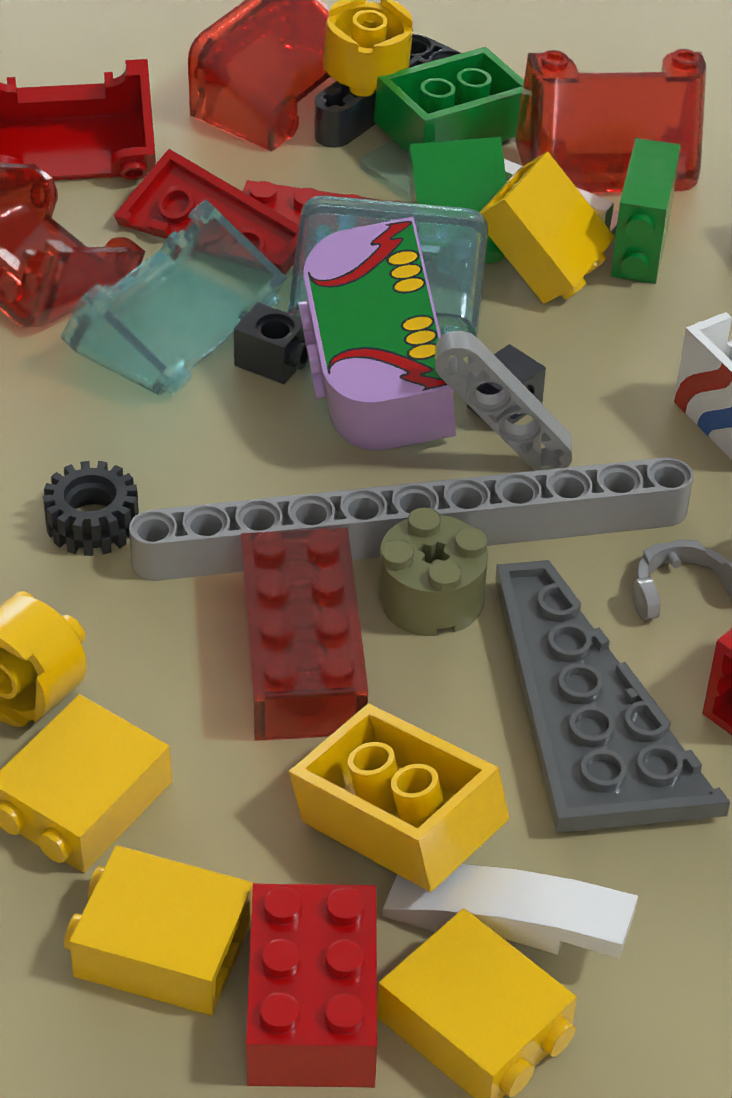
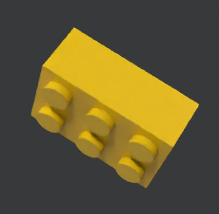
(400, 796)

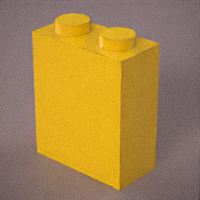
(547, 229)
(82, 783)
(160, 929)
(477, 1008)

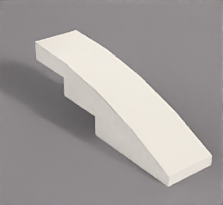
(520, 907)

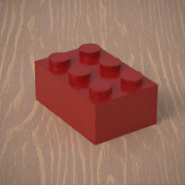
(312, 986)

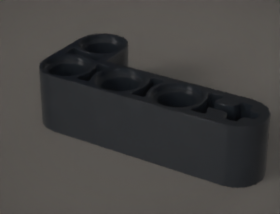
(345, 116)

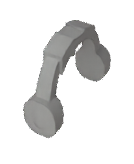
(688, 551)

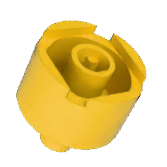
(366, 42)
(38, 658)

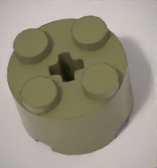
(432, 573)

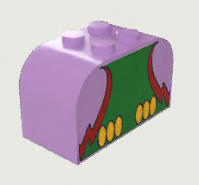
(375, 337)

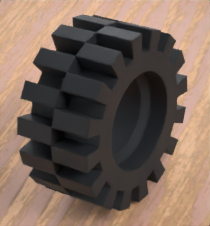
(84, 488)

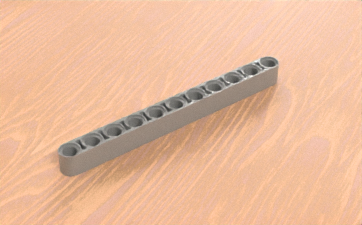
(504, 506)

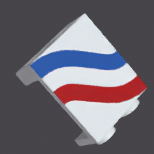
(706, 379)

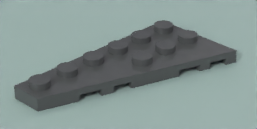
(591, 718)

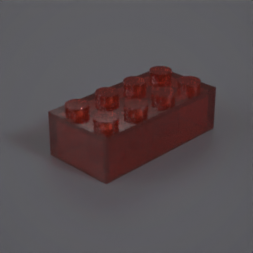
(302, 632)

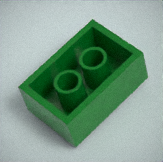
(450, 100)

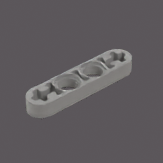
(498, 407)

